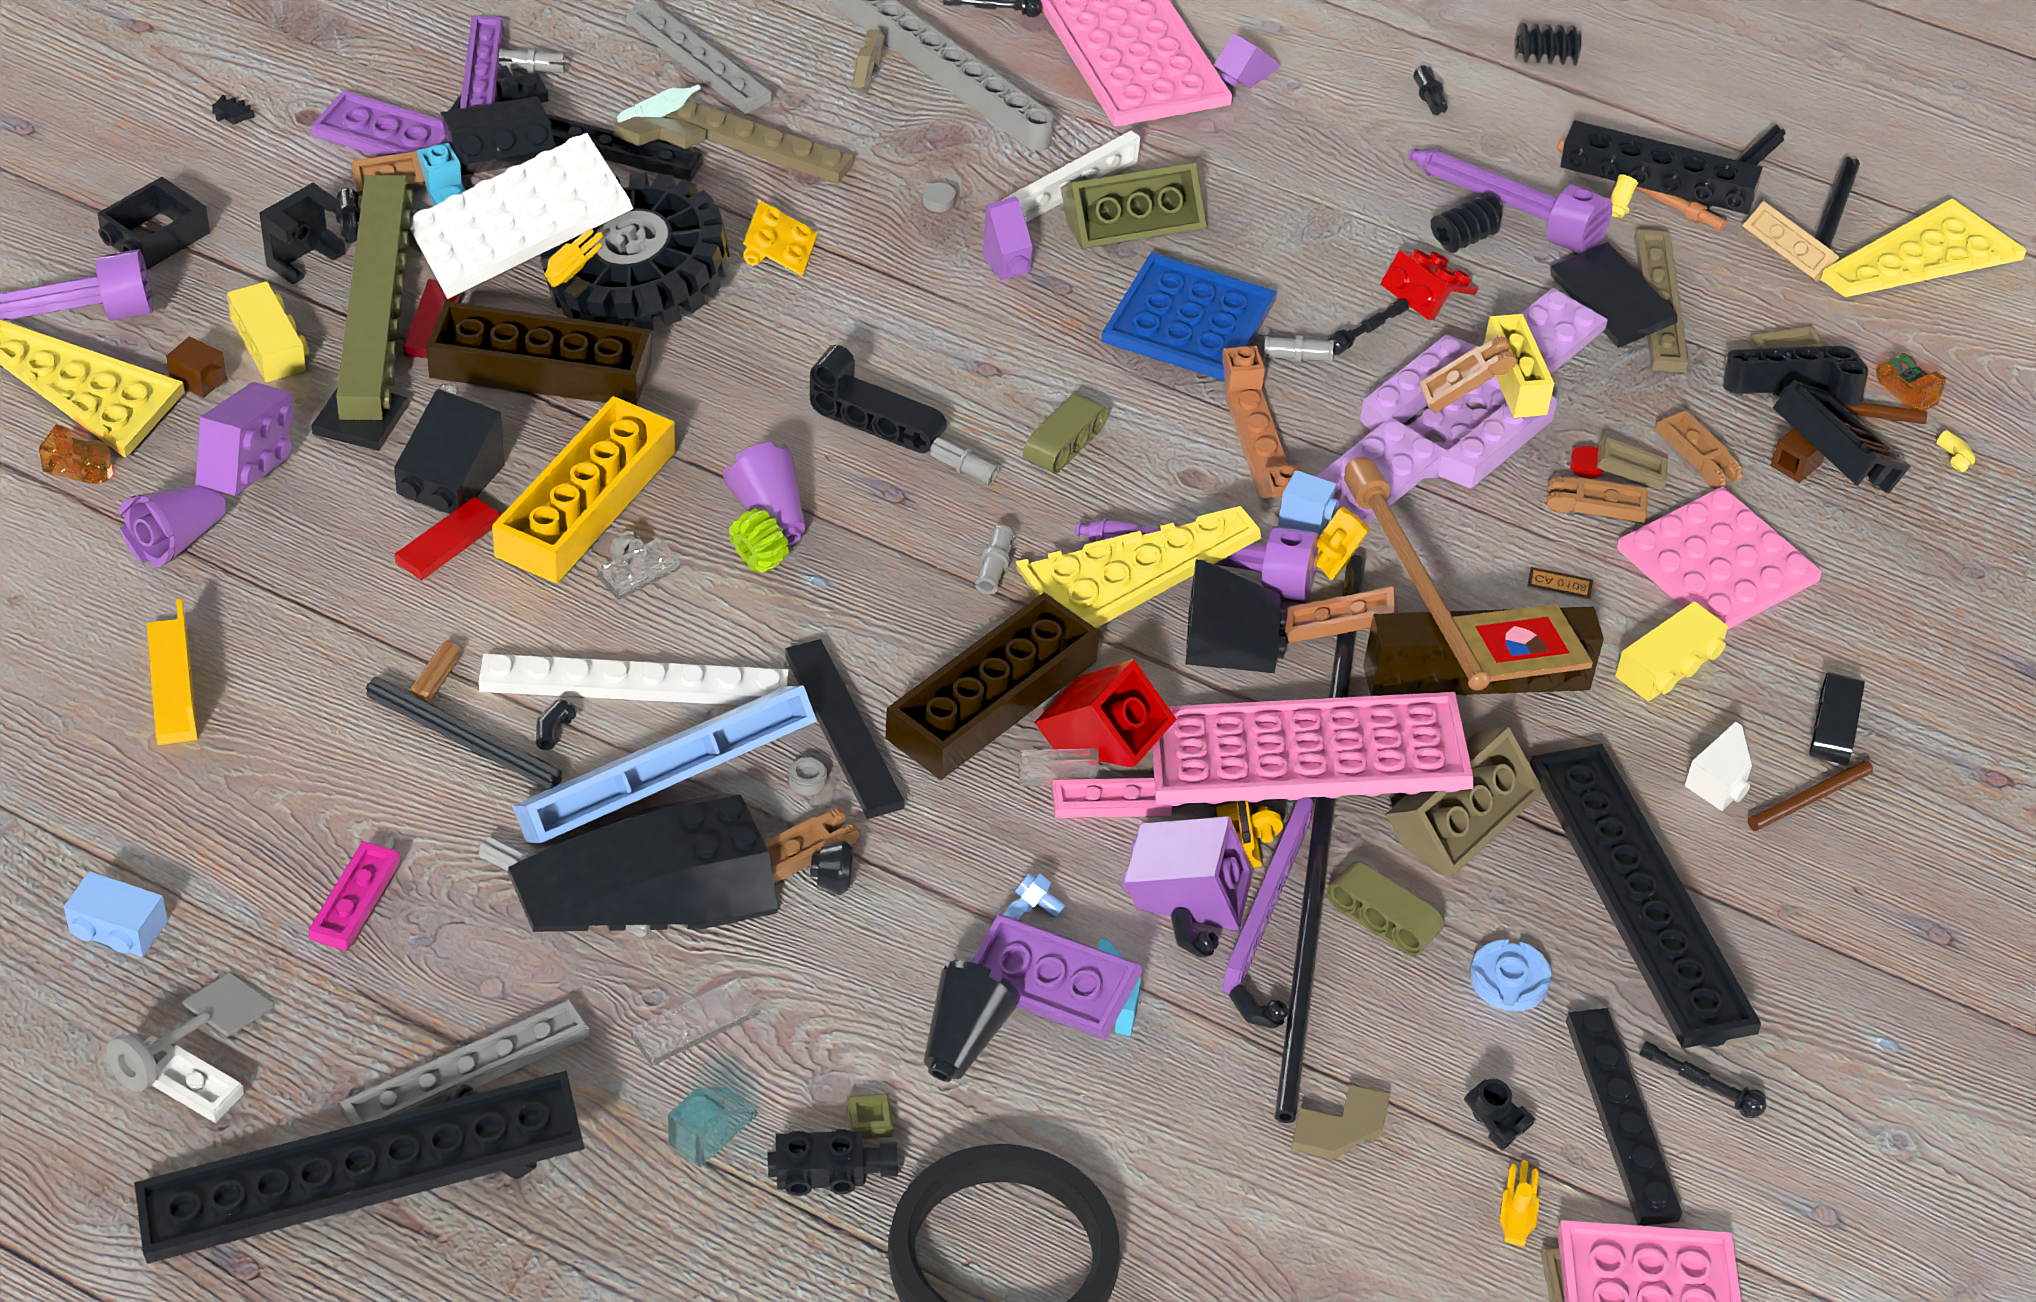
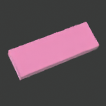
(1106, 798)

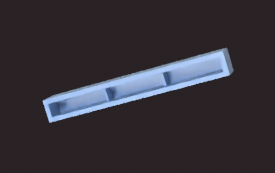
(663, 764)

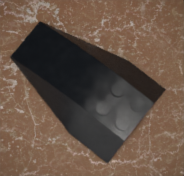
(656, 868)

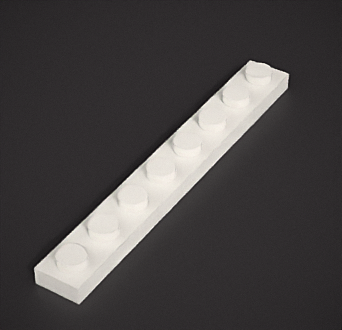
(627, 679)

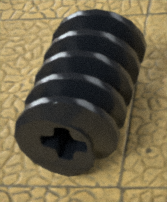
(1547, 43)
(1467, 223)

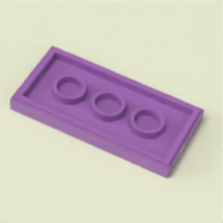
(376, 126)
(1059, 975)

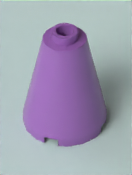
(767, 481)
(168, 521)

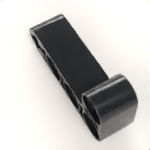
(1772, 369)
(869, 407)

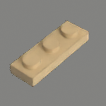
(1790, 241)

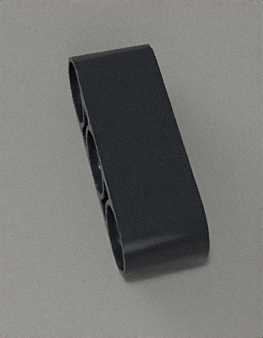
(1837, 718)

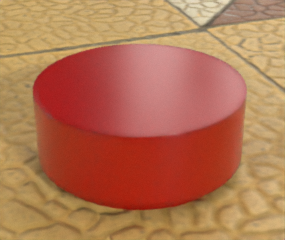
(1584, 462)

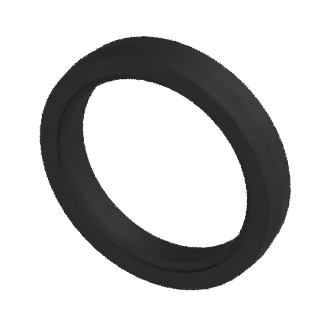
(1011, 1165)

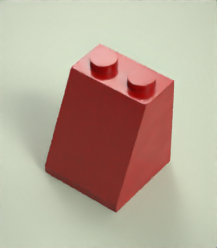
(1108, 712)

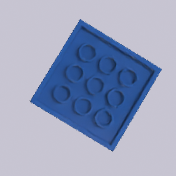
(1187, 315)

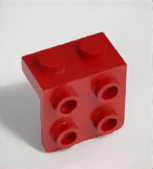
(1425, 281)

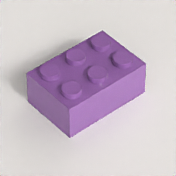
(244, 438)

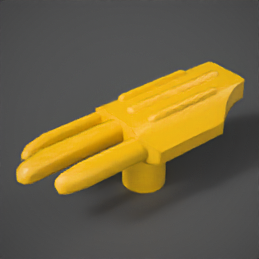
(570, 258)
(1520, 1207)

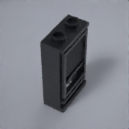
(1840, 436)

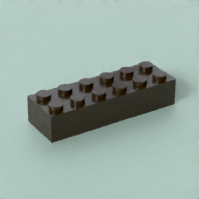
(538, 353)
(1412, 657)
(991, 685)

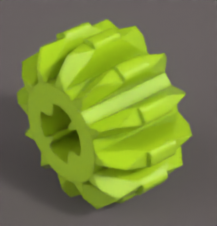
(758, 540)

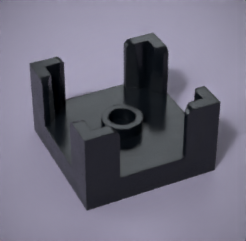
(296, 228)

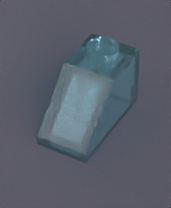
(707, 1122)

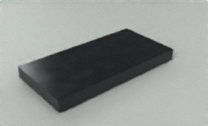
(1615, 291)

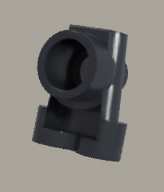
(1493, 1107)

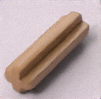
(436, 671)

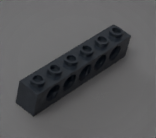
(1661, 166)

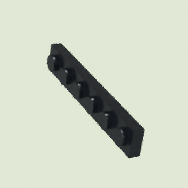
(1623, 1118)

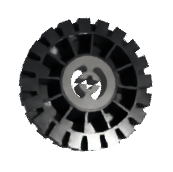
(649, 257)

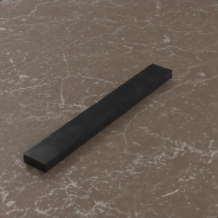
(650, 156)

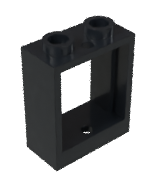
(157, 197)

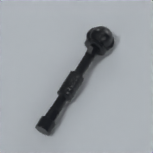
(1031, 8)
(1344, 339)
(1749, 1102)

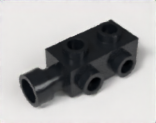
(828, 1161)

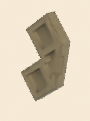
(866, 59)
(646, 129)
(1333, 1135)

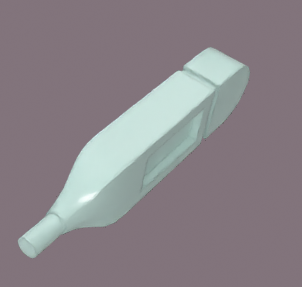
(660, 104)

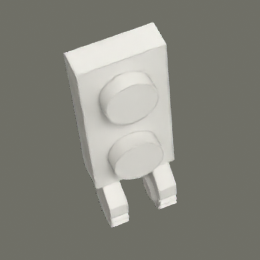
(195, 1082)

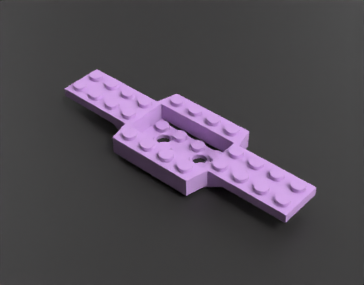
(1473, 438)

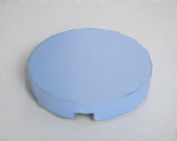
(1510, 975)

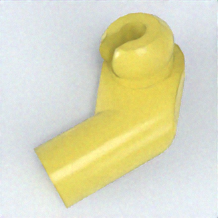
(1962, 452)

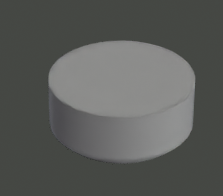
(939, 197)
(807, 776)

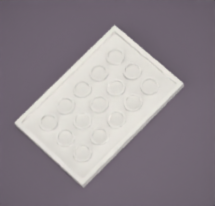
(518, 215)

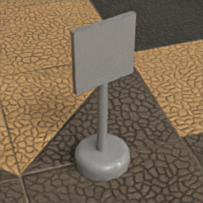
(224, 1004)

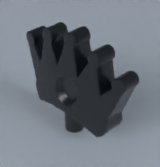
(231, 110)

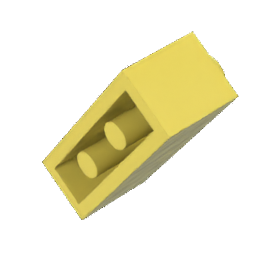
(267, 331)
(1529, 383)
(1672, 651)

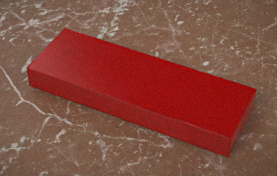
(447, 538)

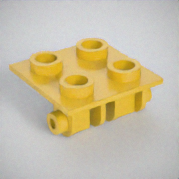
(778, 239)

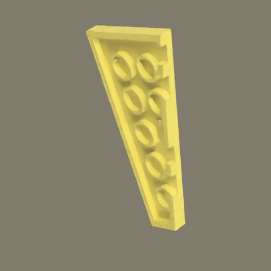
(1929, 247)
(97, 391)
(1134, 567)

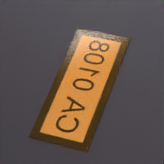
(1560, 582)

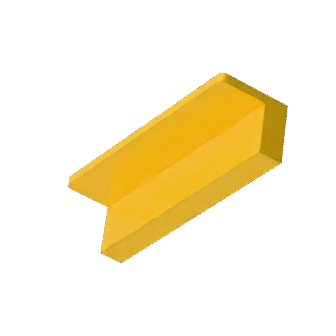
(171, 679)

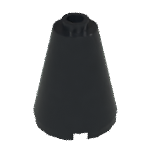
(965, 1017)

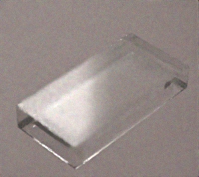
(1043, 766)

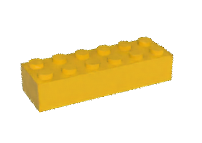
(583, 489)

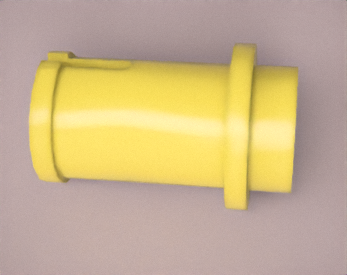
(1622, 195)

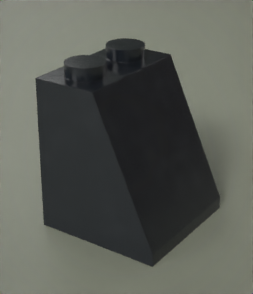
(450, 453)
(1233, 622)

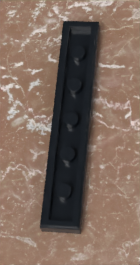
(844, 729)

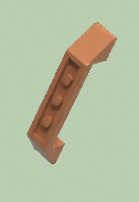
(1254, 422)

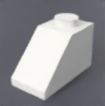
(1722, 769)

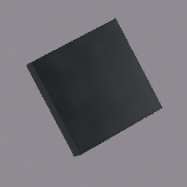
(362, 433)

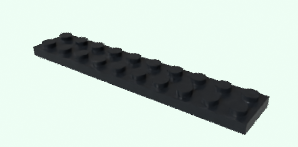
(1645, 897)
(356, 1166)

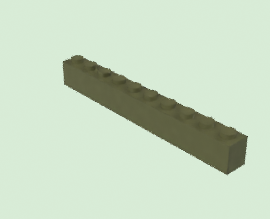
(374, 299)

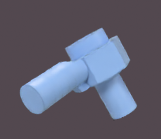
(1034, 892)

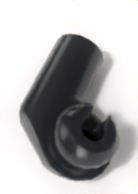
(546, 723)
(1187, 938)
(1255, 1013)

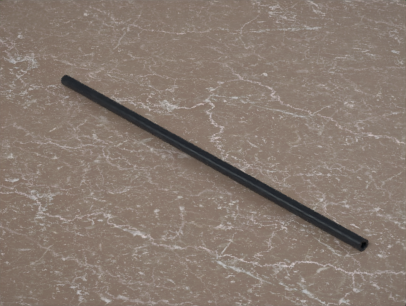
(1314, 888)

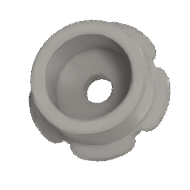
(625, 543)

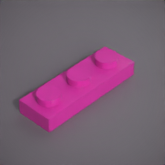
(354, 896)

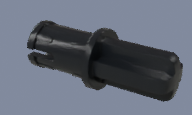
(1430, 90)
(349, 214)

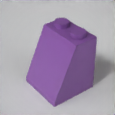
(1192, 868)

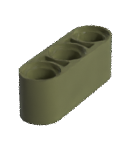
(1065, 433)
(1385, 908)

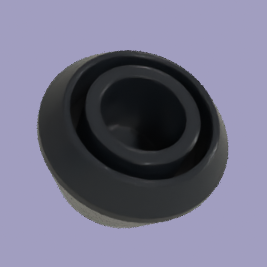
(833, 867)

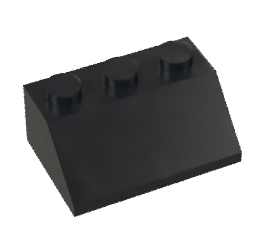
(498, 134)

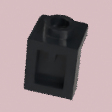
(521, 87)

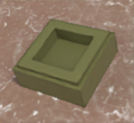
(870, 1115)

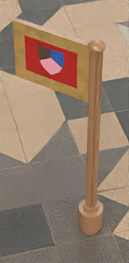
(1485, 644)

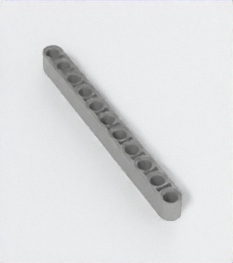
(954, 69)

